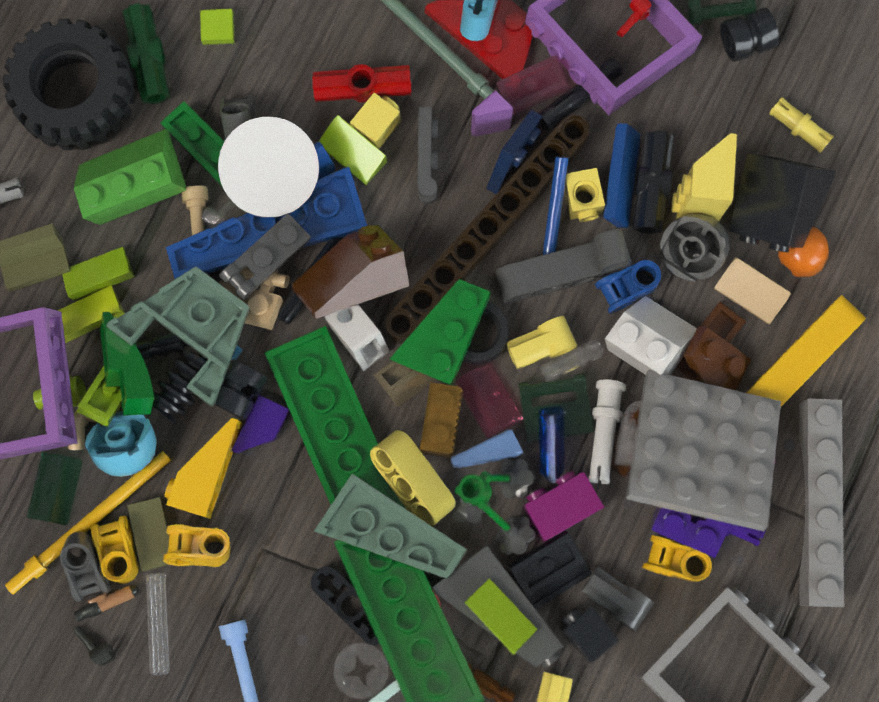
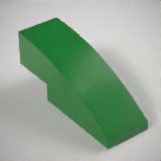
(125, 369)

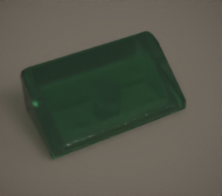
(54, 488)

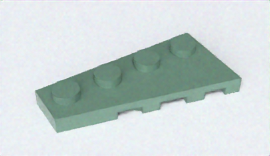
(385, 528)

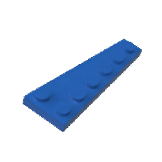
(327, 214)

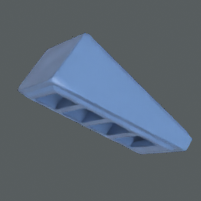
(497, 448)

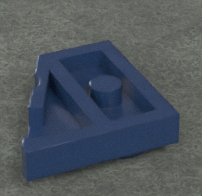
(515, 151)

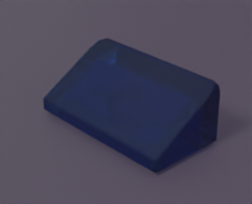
(551, 442)

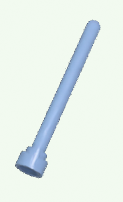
(235, 636)

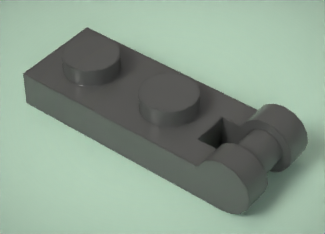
(427, 156)
(266, 256)

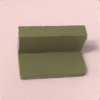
(33, 257)

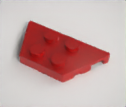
(506, 43)

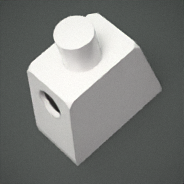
(358, 335)

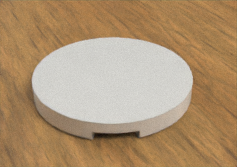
(268, 167)

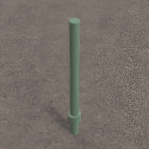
(476, 82)

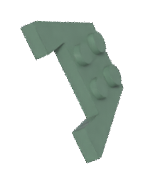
(198, 314)

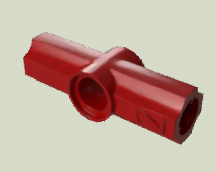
(340, 83)

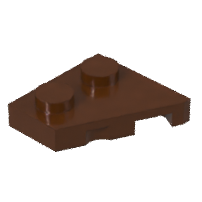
(715, 360)

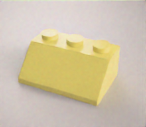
(709, 183)

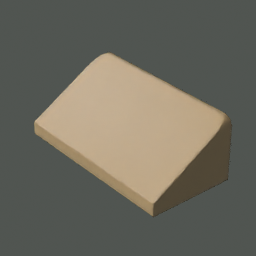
(752, 290)

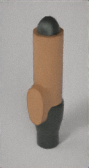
(105, 602)

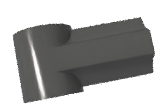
(623, 602)

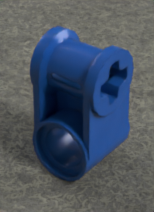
(623, 287)

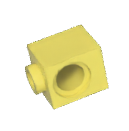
(377, 119)
(589, 182)

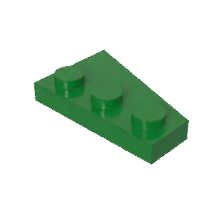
(445, 334)

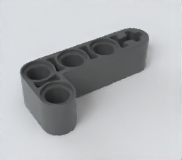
(564, 268)

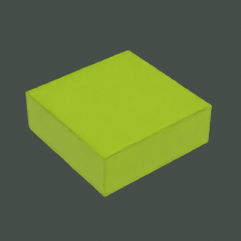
(217, 26)

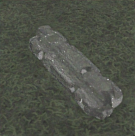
(572, 360)

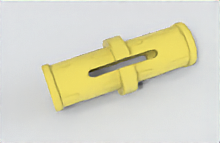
(801, 124)

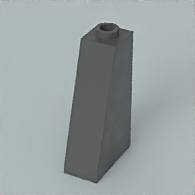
(470, 576)

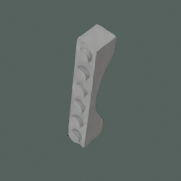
(822, 455)

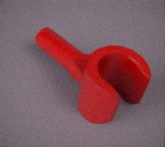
(641, 11)

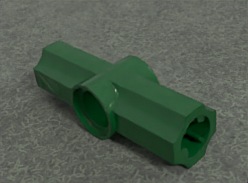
(146, 53)

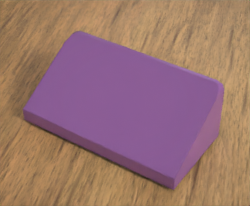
(491, 115)

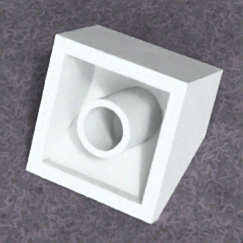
(650, 337)

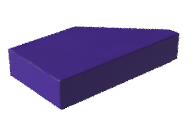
(261, 425)

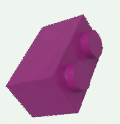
(562, 506)

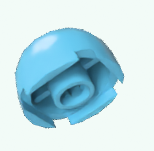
(122, 446)

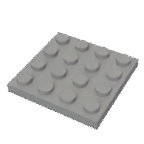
(704, 451)

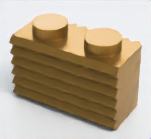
(441, 420)

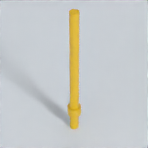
(37, 565)

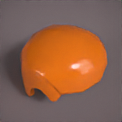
(810, 258)

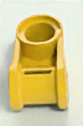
(113, 543)
(193, 546)
(674, 559)

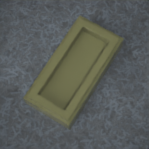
(149, 532)

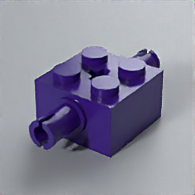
(700, 532)

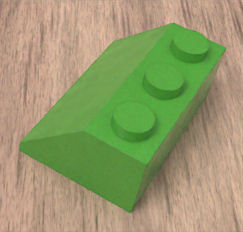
(128, 179)

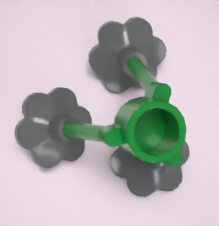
(473, 499)

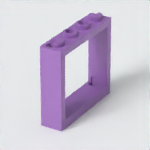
(583, 71)
(53, 380)

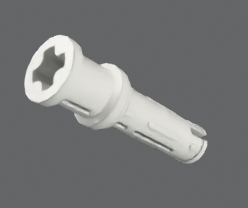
(606, 416)

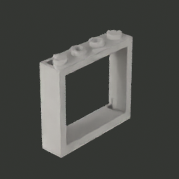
(759, 623)

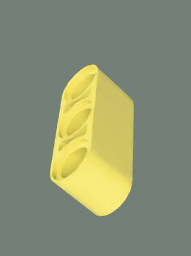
(412, 478)

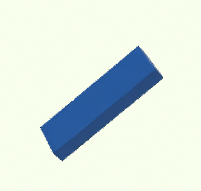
(622, 175)

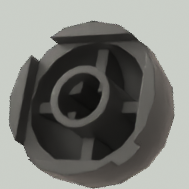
(695, 246)

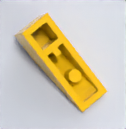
(202, 476)

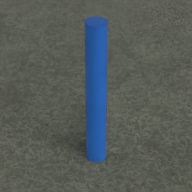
(555, 204)

